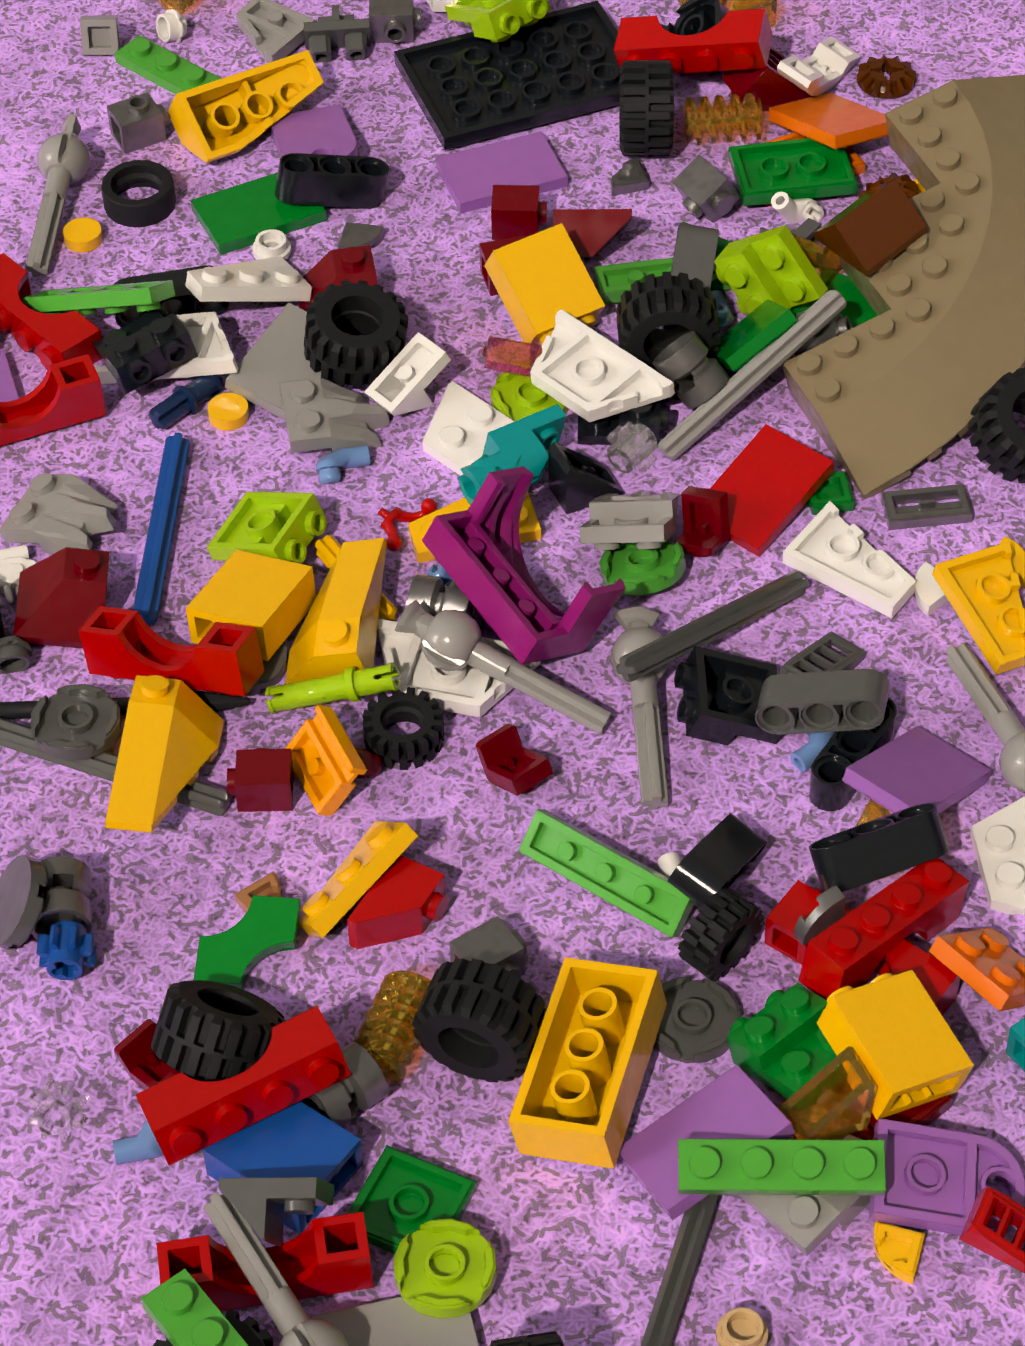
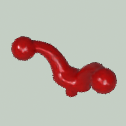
(393, 541)

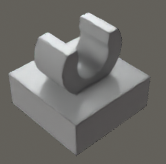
(100, 34)

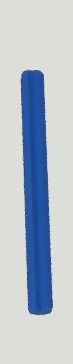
(161, 528)

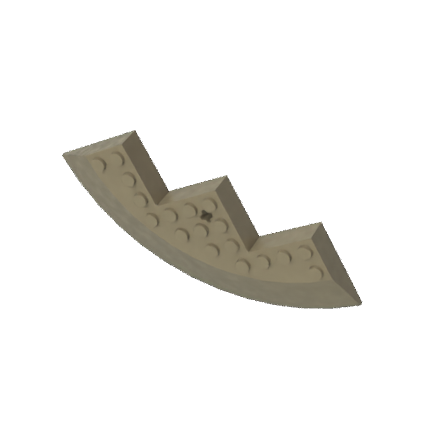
(943, 304)

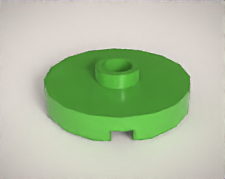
(643, 569)

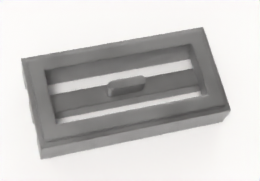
(928, 511)

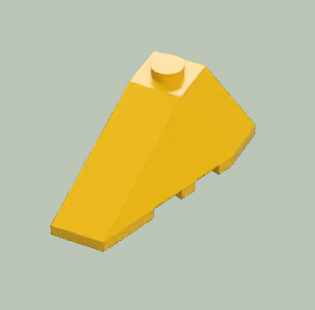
(239, 108)
(344, 615)
(161, 750)

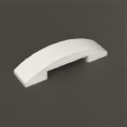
(821, 69)

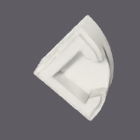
(927, 591)

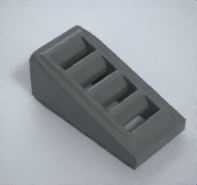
(812, 654)

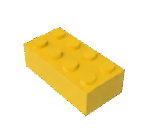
(588, 1063)

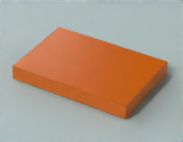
(830, 120)

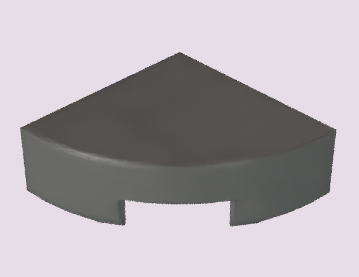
(629, 178)
(361, 235)
(827, 913)

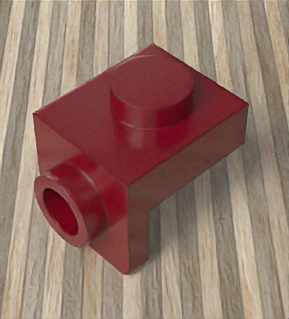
(704, 521)
(511, 764)
(140, 1060)

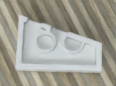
(249, 281)
(848, 563)

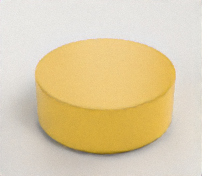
(82, 234)
(228, 411)

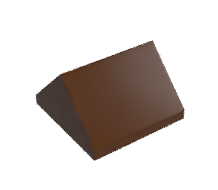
(873, 228)

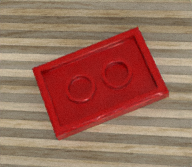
(769, 487)

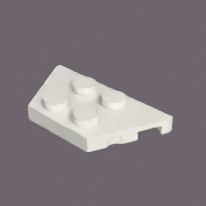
(210, 344)
(594, 373)
(461, 428)
(459, 691)
(1001, 857)

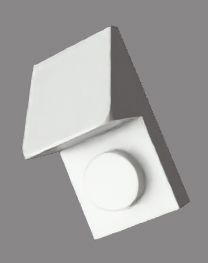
(403, 381)

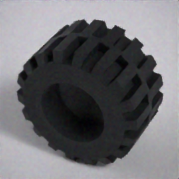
(646, 108)
(666, 302)
(354, 310)
(995, 429)
(479, 1020)
(213, 1029)

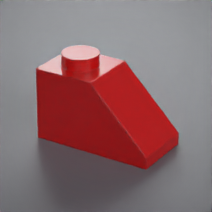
(398, 904)

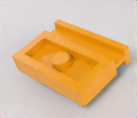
(325, 761)

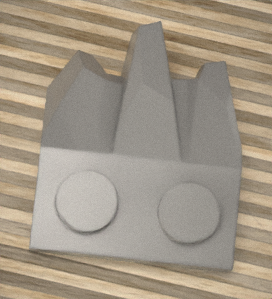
(329, 416)
(59, 514)
(630, 519)
(807, 1218)

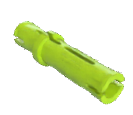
(349, 685)

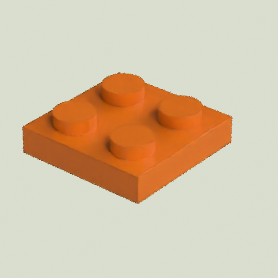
(985, 964)

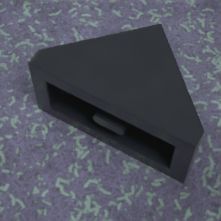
(578, 479)

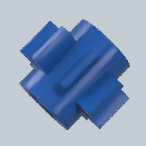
(66, 950)

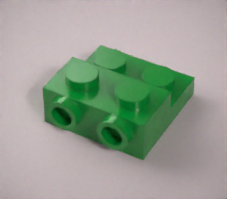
(782, 1041)

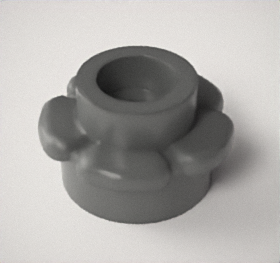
(14, 654)

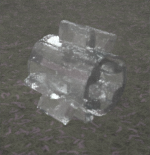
(632, 448)
(44, 1116)

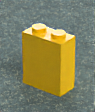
(541, 278)
(256, 594)
(898, 1040)

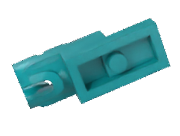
(515, 446)

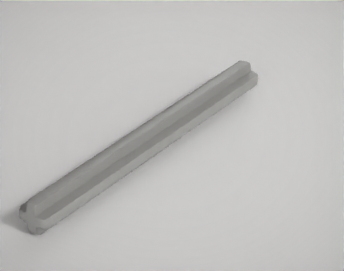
(751, 375)

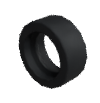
(143, 211)

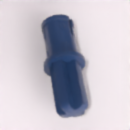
(184, 400)

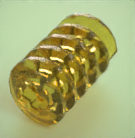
(723, 117)
(388, 1023)

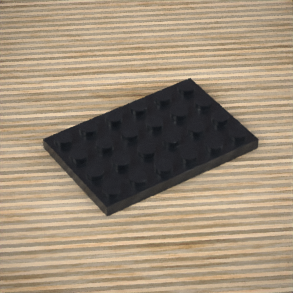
(532, 79)

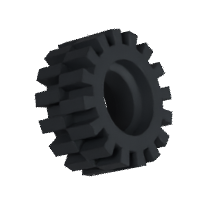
(403, 709)
(720, 934)

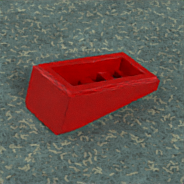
(992, 1242)

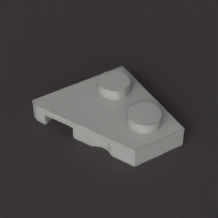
(272, 28)

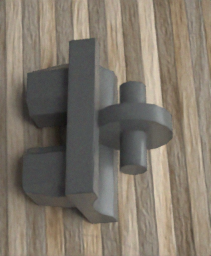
(337, 32)

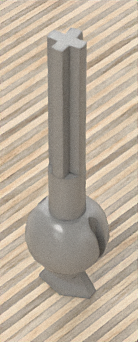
(62, 162)
(455, 641)
(645, 704)
(995, 711)
(268, 1281)

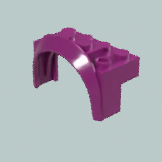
(487, 563)

